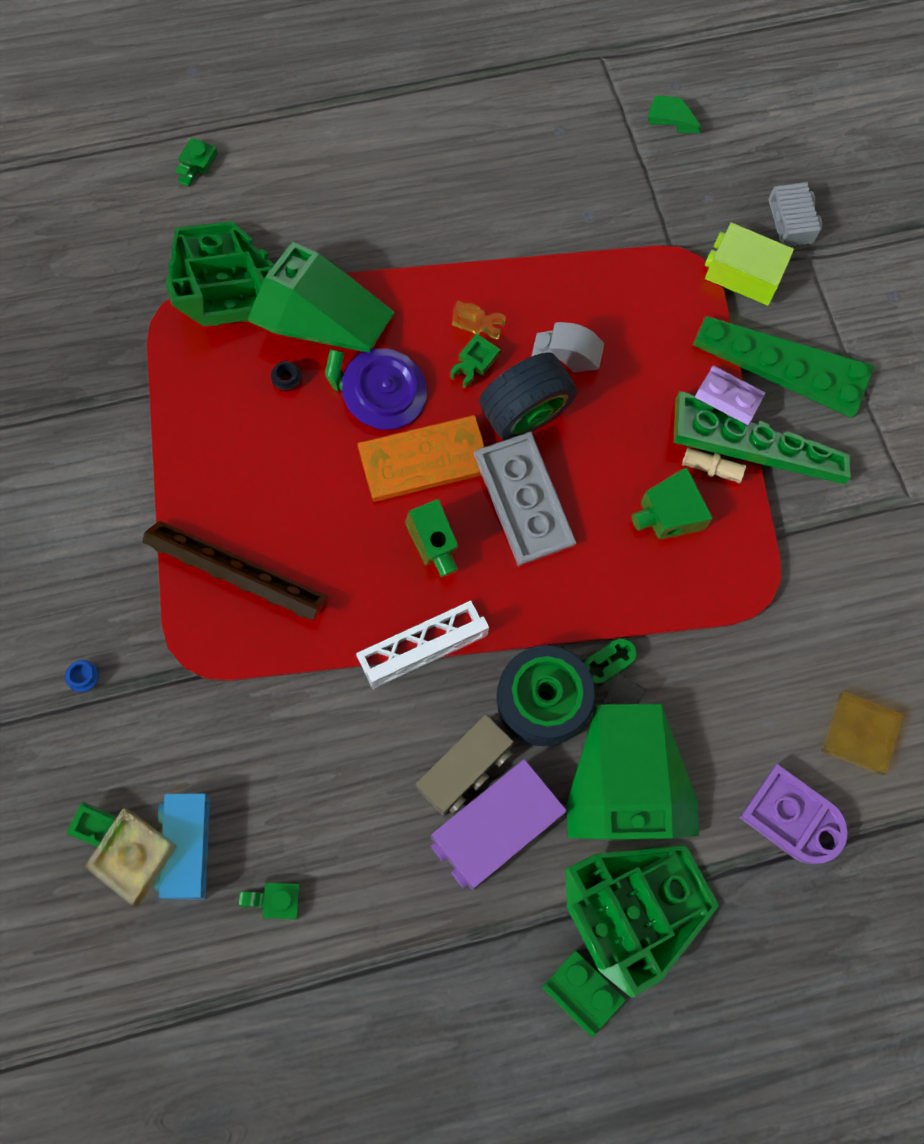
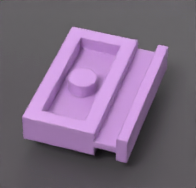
(730, 395)

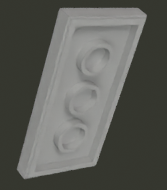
(524, 498)

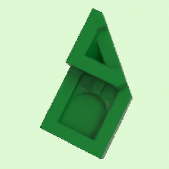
(673, 111)

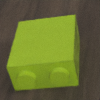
(747, 263)

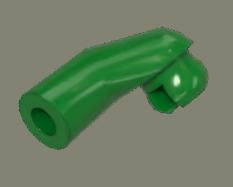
(333, 369)

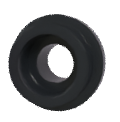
(286, 368)

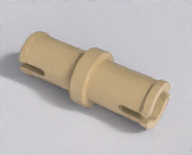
(713, 465)

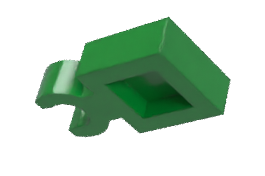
(475, 357)

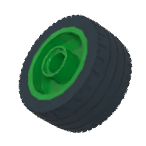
(528, 395)
(560, 677)

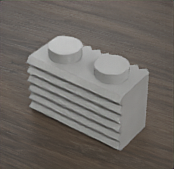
(795, 214)

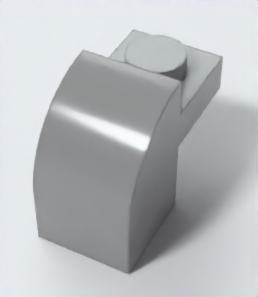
(571, 344)

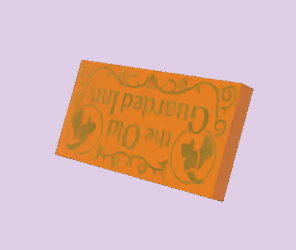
(421, 458)

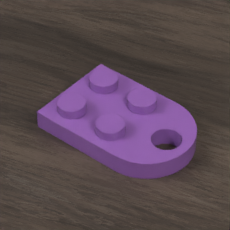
(794, 817)

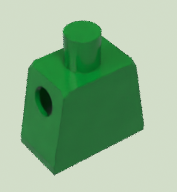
(673, 507)
(430, 524)

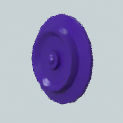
(384, 389)

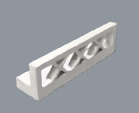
(426, 650)

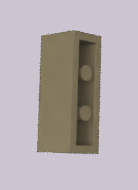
(465, 766)

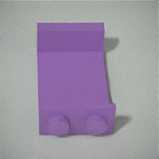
(496, 825)

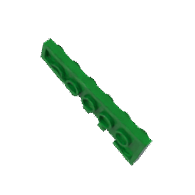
(800, 368)
(715, 431)

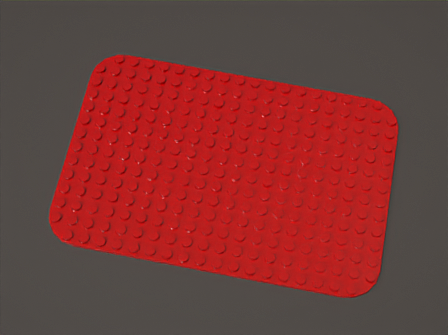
(288, 490)

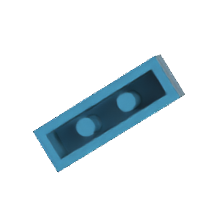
(187, 826)

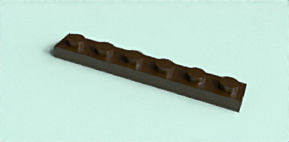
(235, 569)

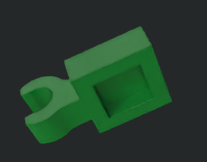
(195, 158)
(277, 901)

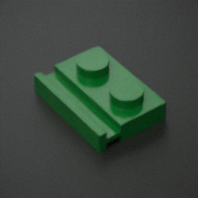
(583, 993)

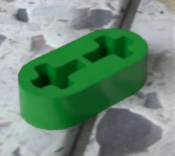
(613, 668)

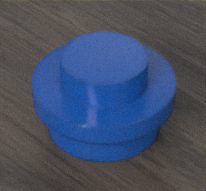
(81, 676)

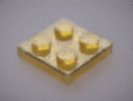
(862, 733)
(130, 857)

